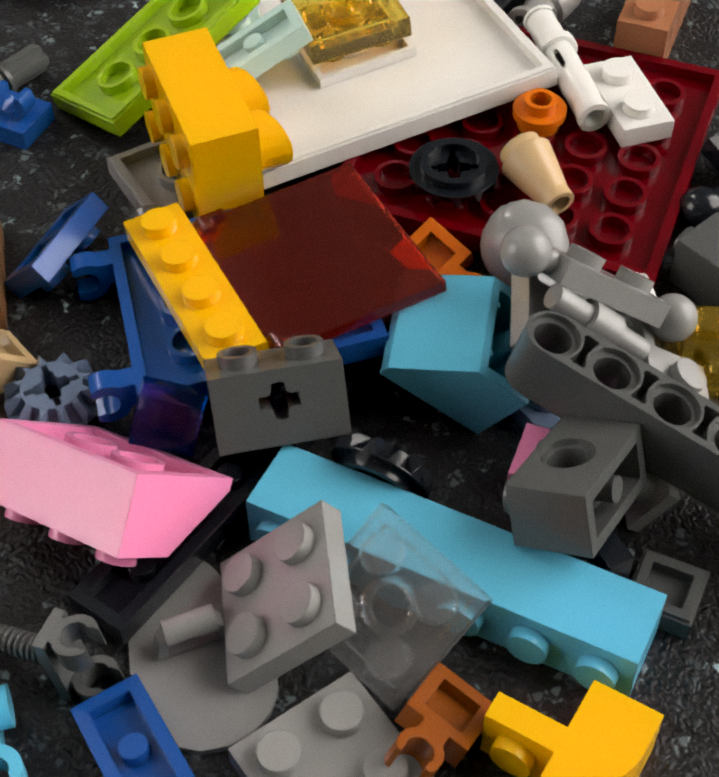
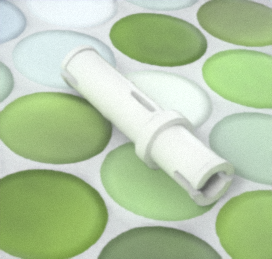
(573, 78)

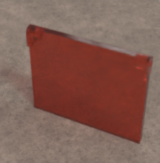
(318, 258)

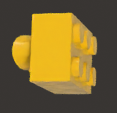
(209, 123)

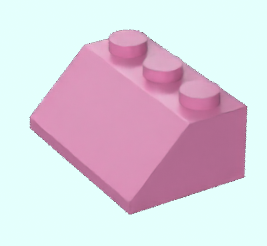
(103, 489)

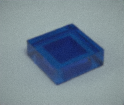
(167, 416)

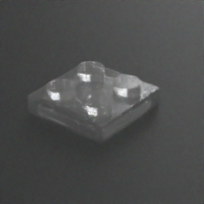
(405, 607)

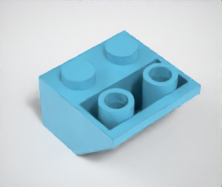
(456, 351)

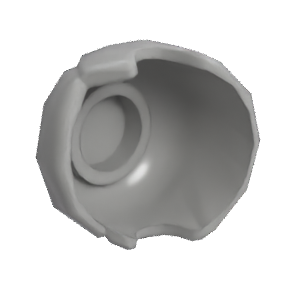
(513, 215)

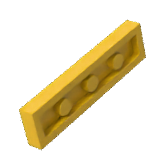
(191, 283)

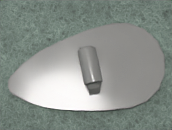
(185, 670)

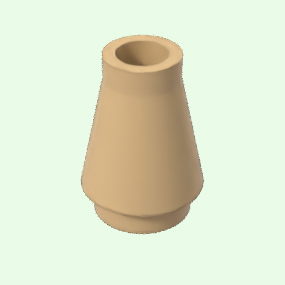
(535, 170)

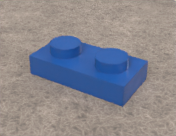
(69, 233)
(129, 733)

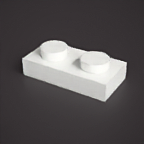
(634, 105)

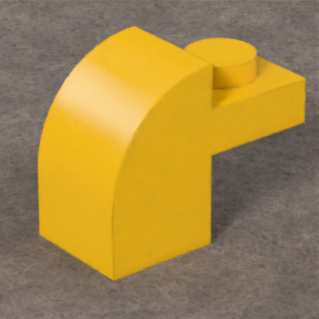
(604, 739)

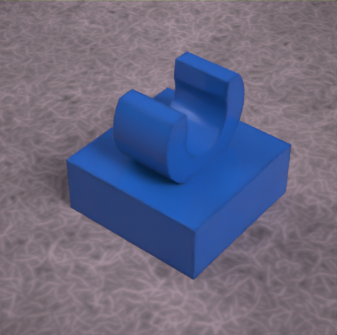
(22, 116)

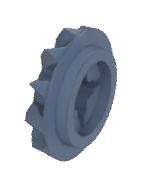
(27, 397)

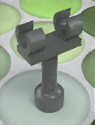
(62, 653)

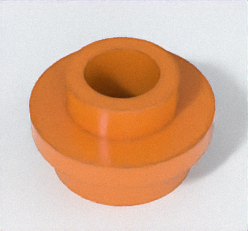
(539, 112)

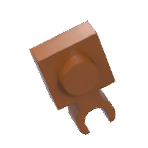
(439, 721)

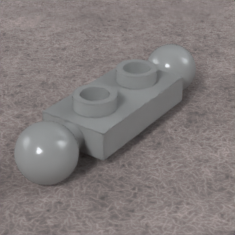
(528, 252)

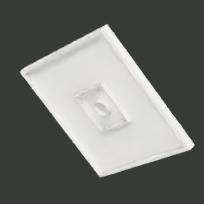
(451, 67)

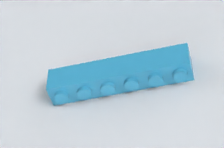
(543, 601)

